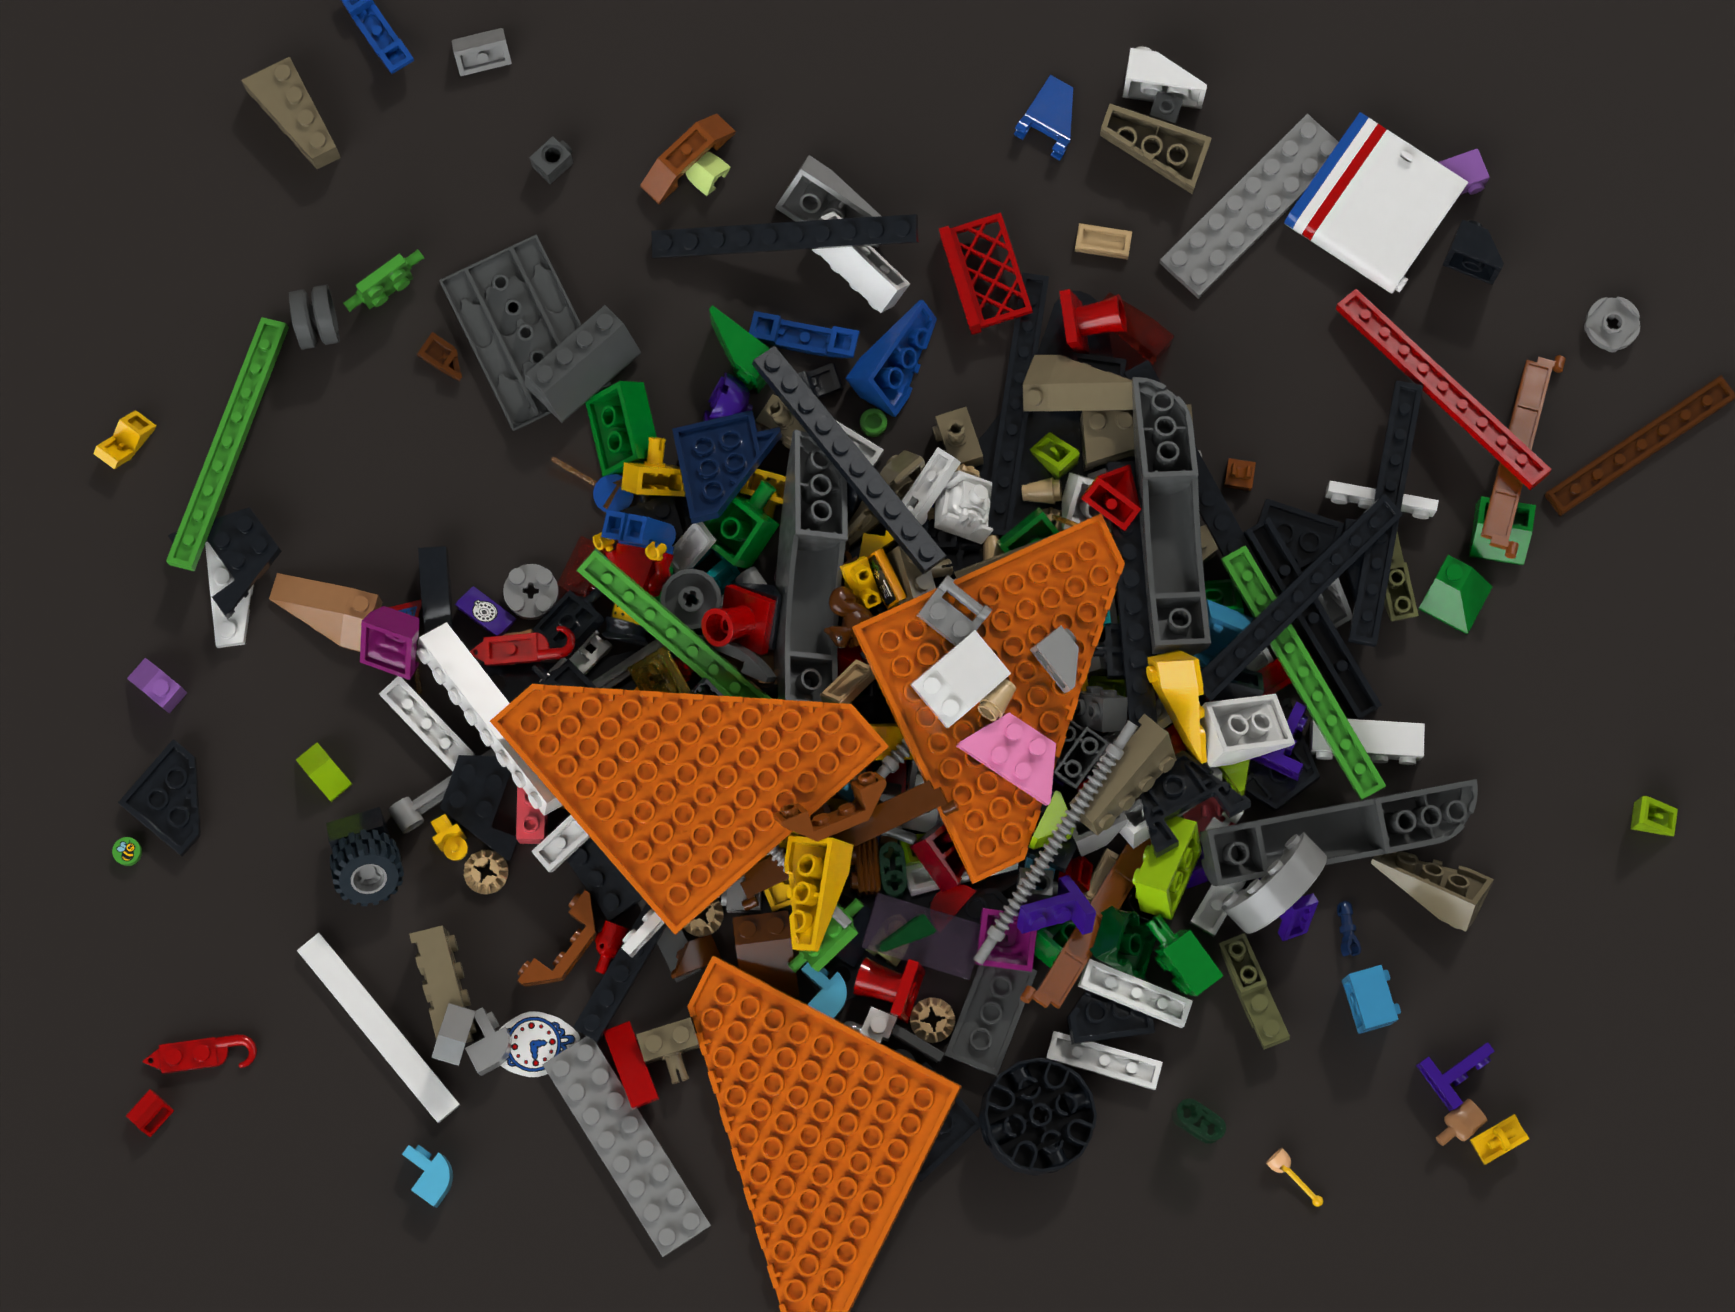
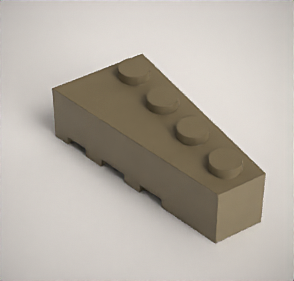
(288, 103)
(1158, 144)
(1107, 436)
(1143, 761)
(441, 974)

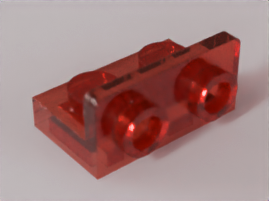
(571, 578)

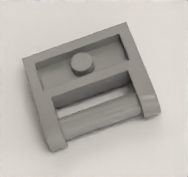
(946, 618)

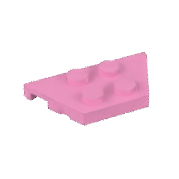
(1015, 754)

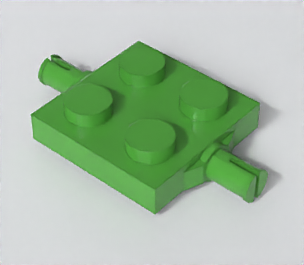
(384, 281)
(833, 942)

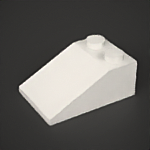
(1153, 72)
(960, 679)
(1244, 729)

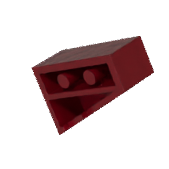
(939, 857)

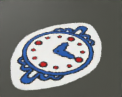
(536, 1040)

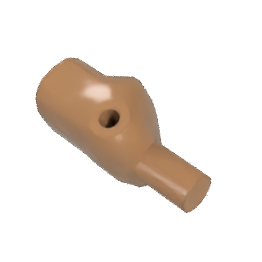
(1462, 1122)

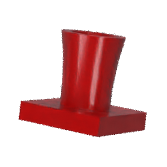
(1090, 319)
(742, 619)
(892, 986)

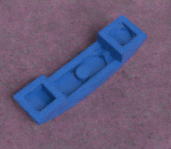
(379, 34)
(803, 337)

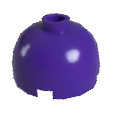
(728, 398)

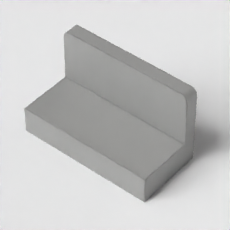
(481, 52)

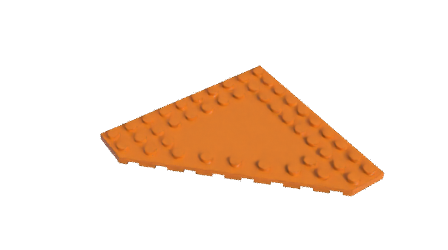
(1030, 593)
(684, 780)
(817, 1129)

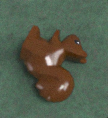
(844, 604)

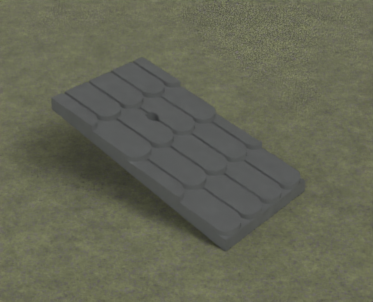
(512, 341)

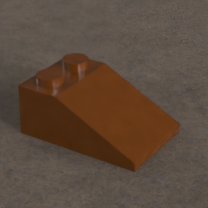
(766, 949)

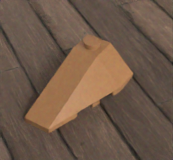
(326, 607)

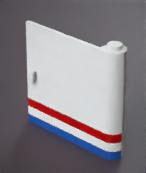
(1374, 204)

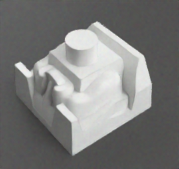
(964, 507)

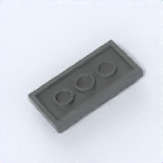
(989, 1018)

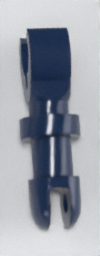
(1344, 911)

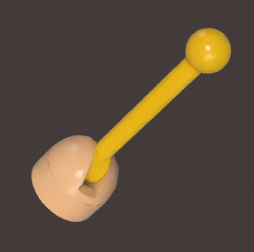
(1280, 1163)

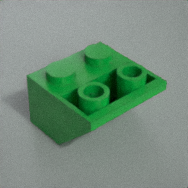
(1520, 533)

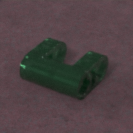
(898, 875)
(1197, 1111)

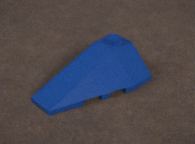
(887, 368)

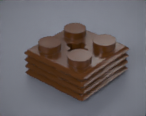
(866, 878)

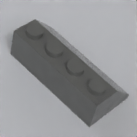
(582, 364)

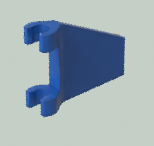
(1050, 115)

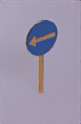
(607, 490)

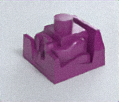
(390, 641)
(1014, 951)

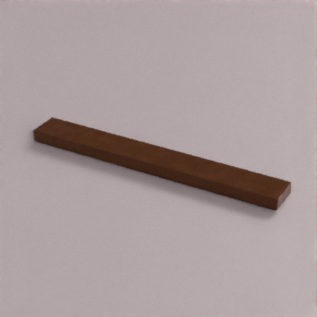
(1640, 445)

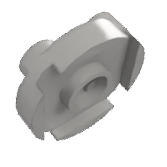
(1611, 308)
(542, 602)

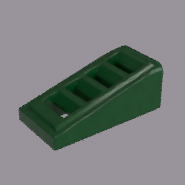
(911, 931)

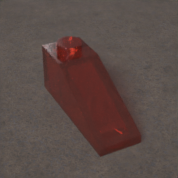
(1144, 333)

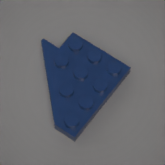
(719, 460)

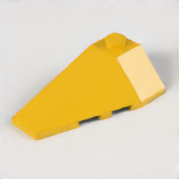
(1178, 684)
(816, 882)

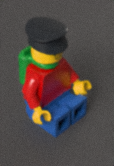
(644, 555)

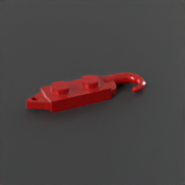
(521, 648)
(199, 1053)

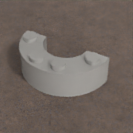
(1279, 888)

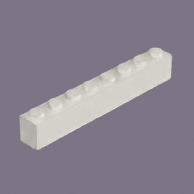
(481, 701)

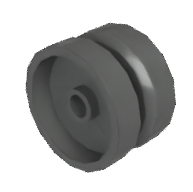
(309, 317)
(688, 583)

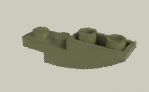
(1399, 595)
(1253, 991)

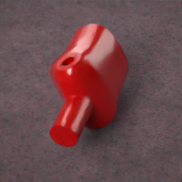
(608, 943)

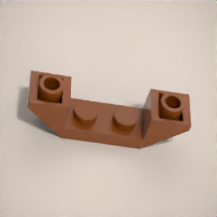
(683, 154)
(867, 792)
(537, 973)

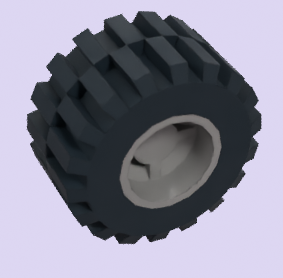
(366, 867)

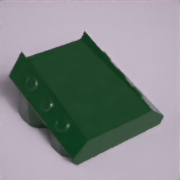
(1124, 942)

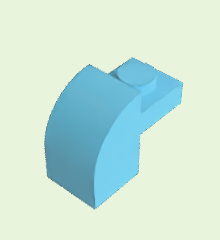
(833, 992)
(436, 1178)

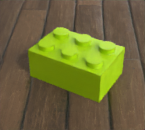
(1164, 879)

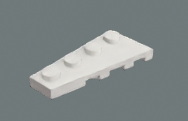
(232, 630)

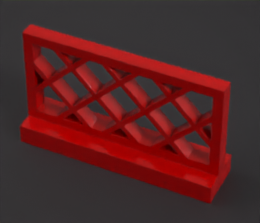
(962, 278)

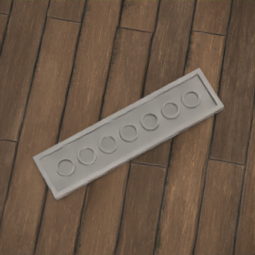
(1249, 207)
(626, 1145)

